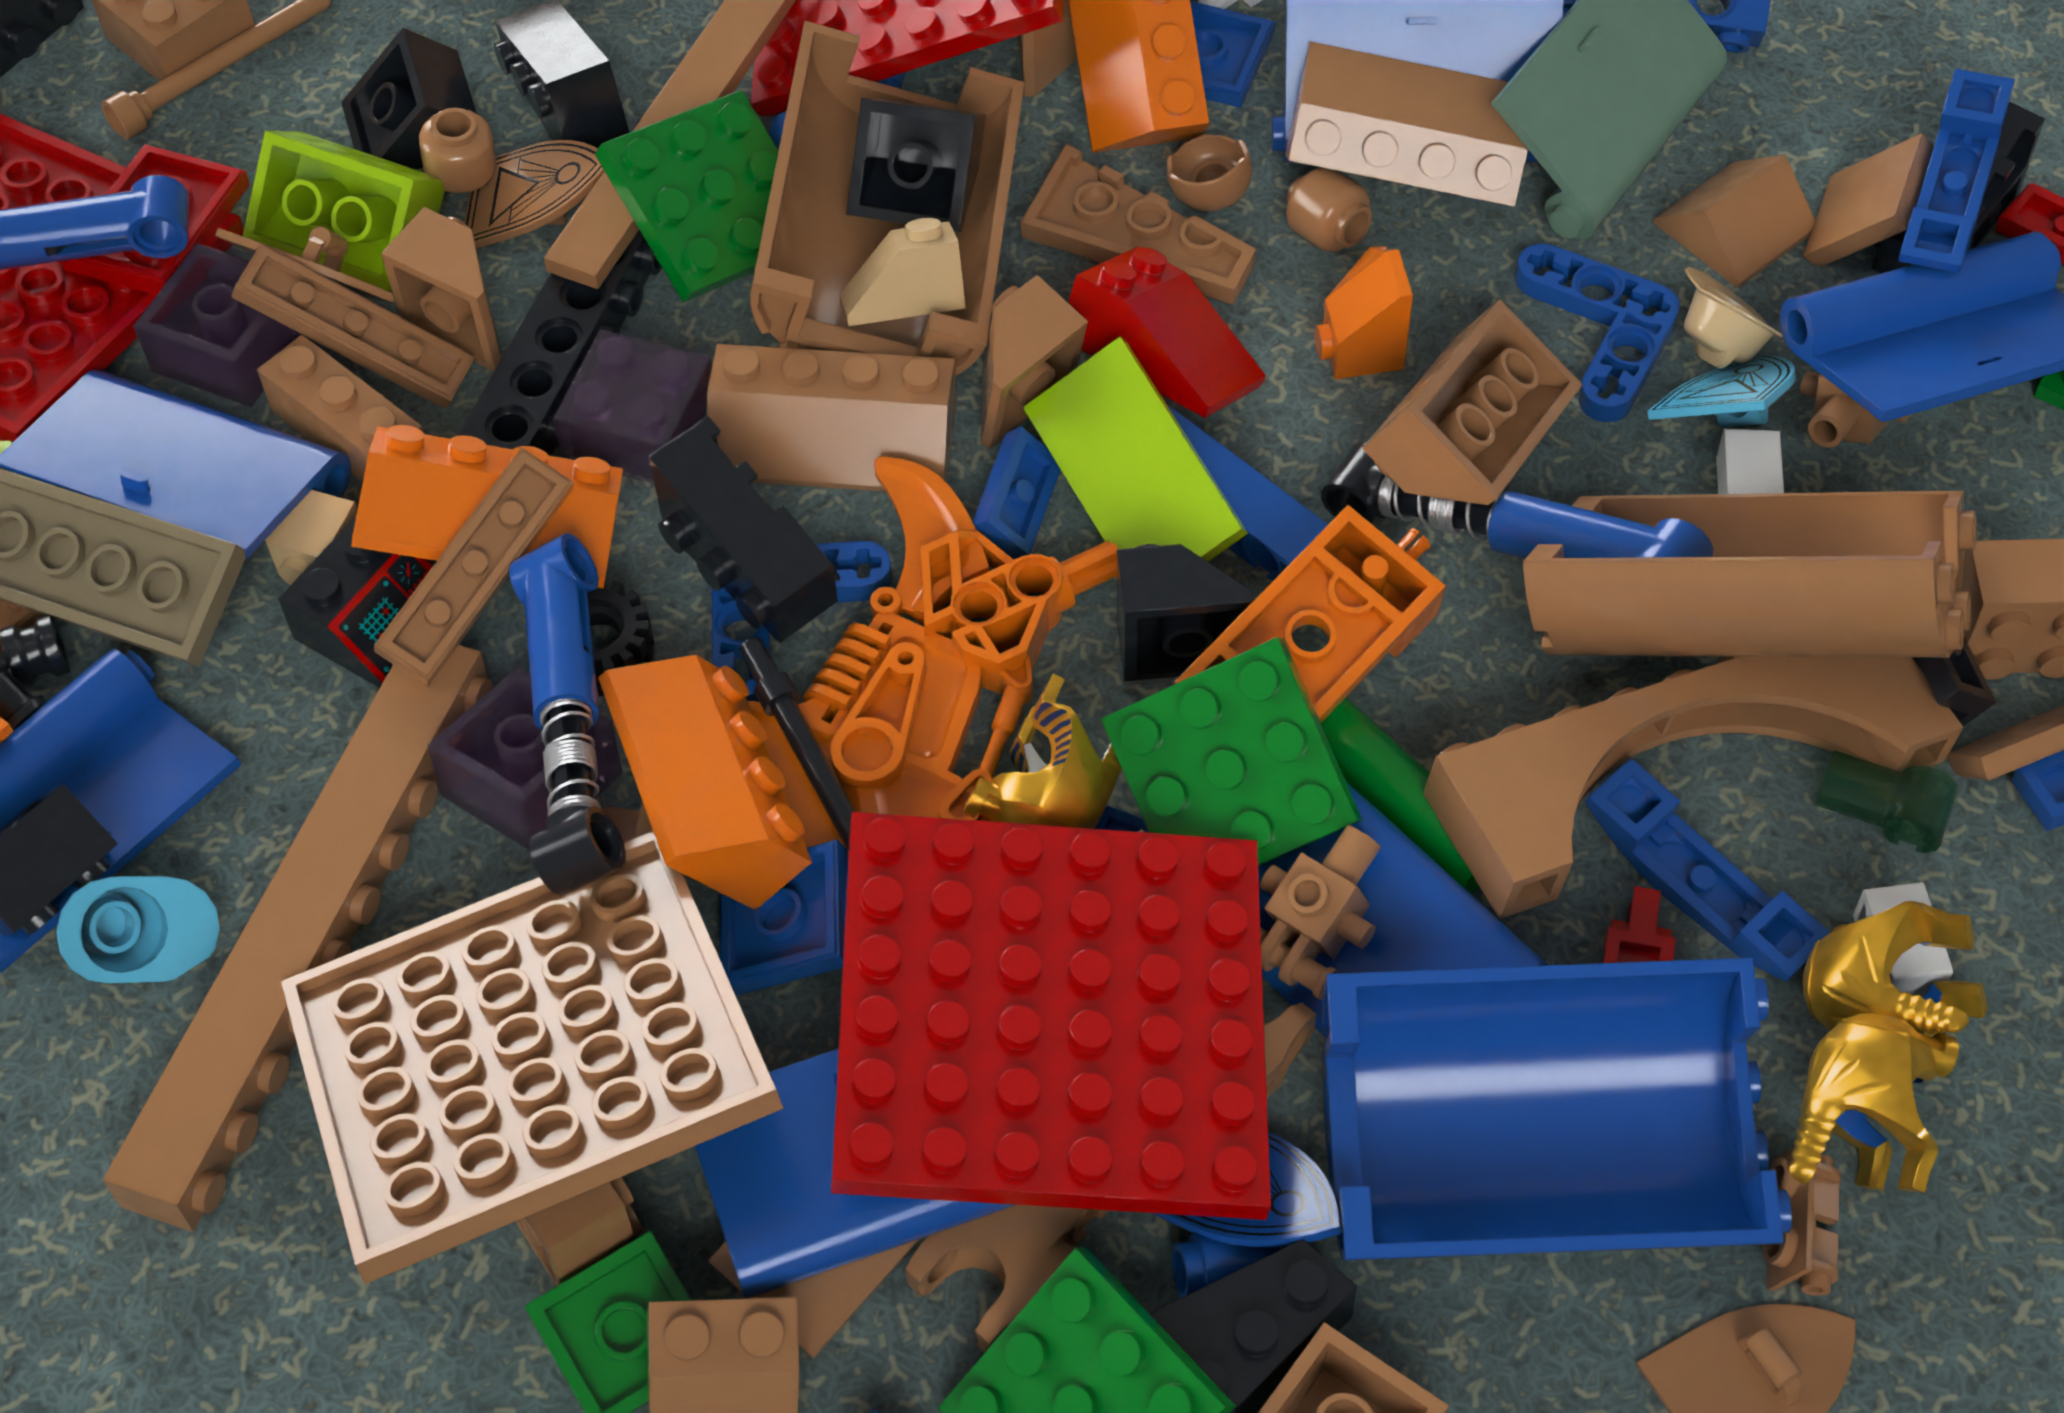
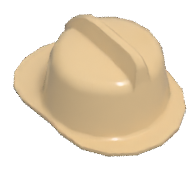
(1723, 323)

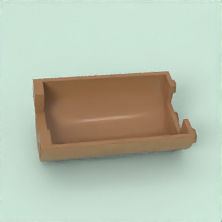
(816, 249)
(1782, 580)

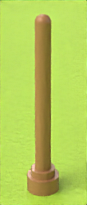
(130, 111)

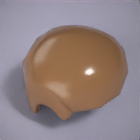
(1210, 172)

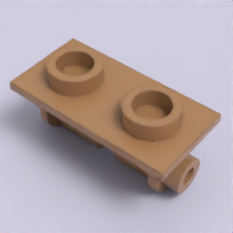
(1807, 1251)

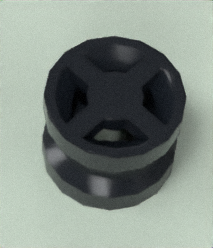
(35, 650)

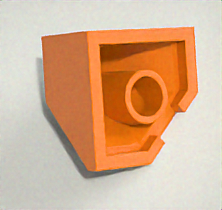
(1367, 317)

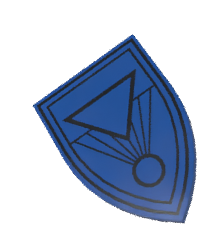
(1300, 1206)

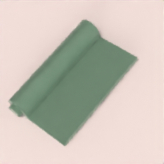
(1607, 99)

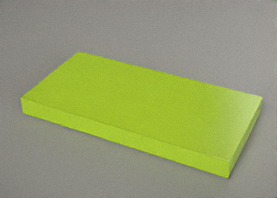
(1132, 458)

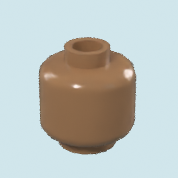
(458, 149)
(1328, 209)

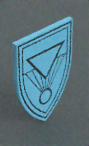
(1733, 394)

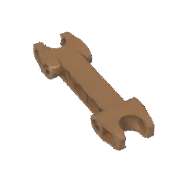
(1031, 1242)

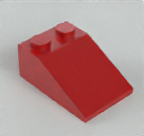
(1168, 327)

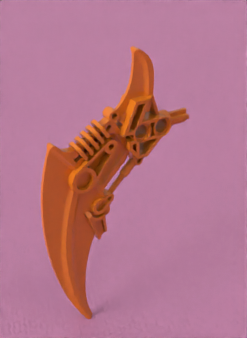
(910, 691)

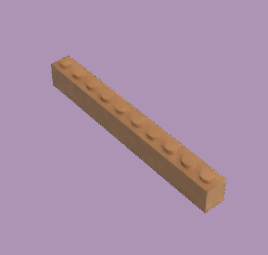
(307, 917)

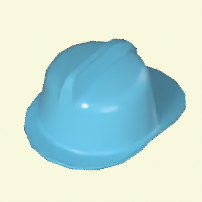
(159, 917)

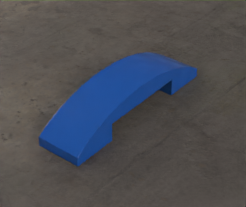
(1957, 171)
(1698, 878)

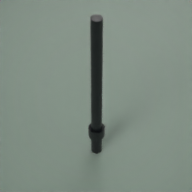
(780, 699)

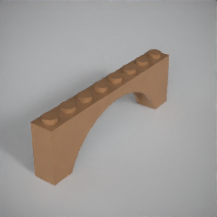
(1517, 793)

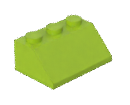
(323, 184)

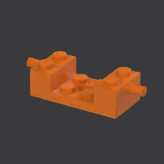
(1355, 589)

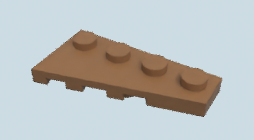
(1102, 217)

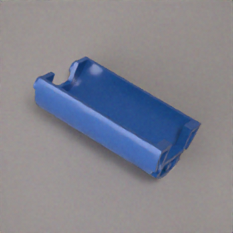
(1547, 1110)

